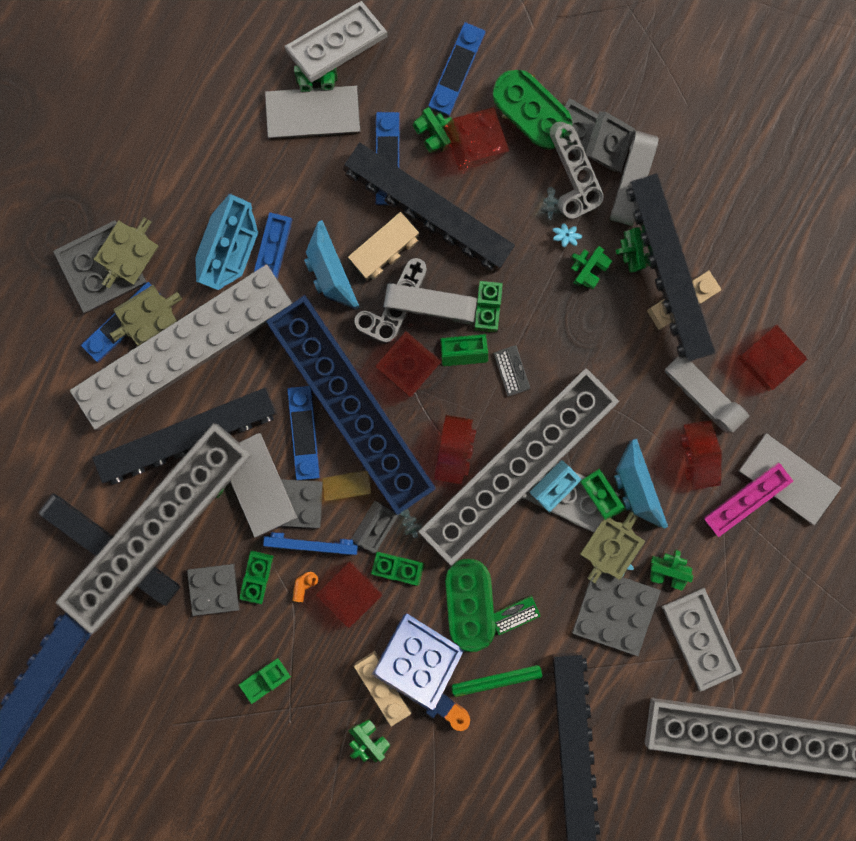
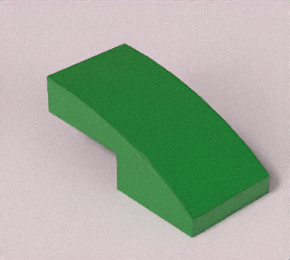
(264, 680)

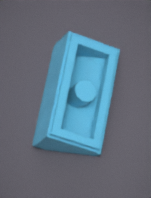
(555, 486)

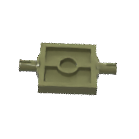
(126, 252)
(145, 315)
(612, 548)

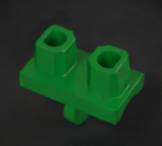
(327, 80)
(435, 126)
(633, 250)
(585, 277)
(671, 566)
(374, 750)

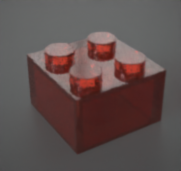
(476, 138)
(772, 358)
(408, 364)
(349, 594)

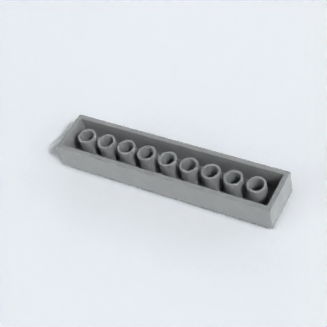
(181, 348)
(519, 466)
(154, 528)
(751, 737)

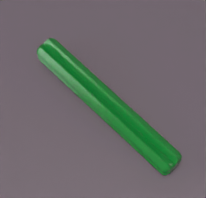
(496, 681)

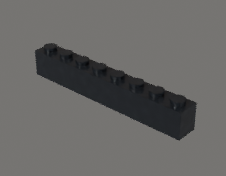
(428, 207)
(670, 268)
(183, 436)
(574, 747)

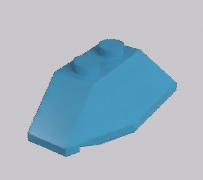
(226, 243)
(328, 269)
(638, 486)

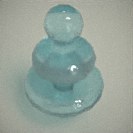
(550, 201)
(409, 521)

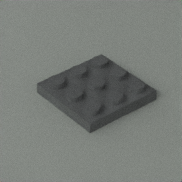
(87, 274)
(616, 612)

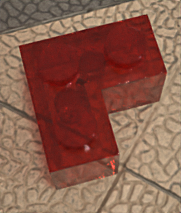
(455, 449)
(701, 455)

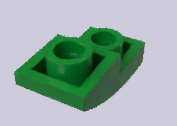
(488, 306)
(397, 568)
(256, 577)

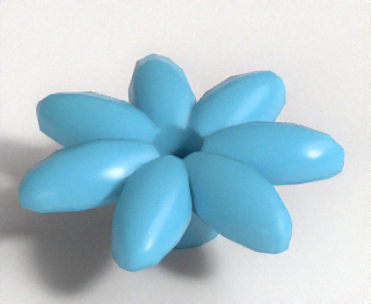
(566, 236)

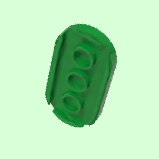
(529, 106)
(470, 605)

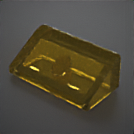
(346, 485)

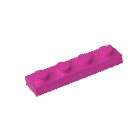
(748, 499)

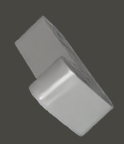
(637, 166)
(572, 168)
(430, 303)
(386, 319)
(707, 396)

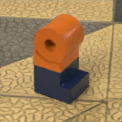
(452, 712)

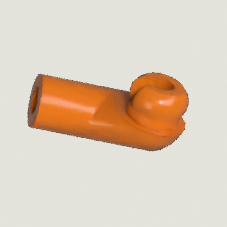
(302, 583)

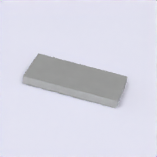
(336, 41)
(313, 112)
(262, 490)
(808, 493)
(575, 506)
(701, 639)

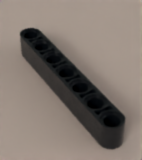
(96, 538)

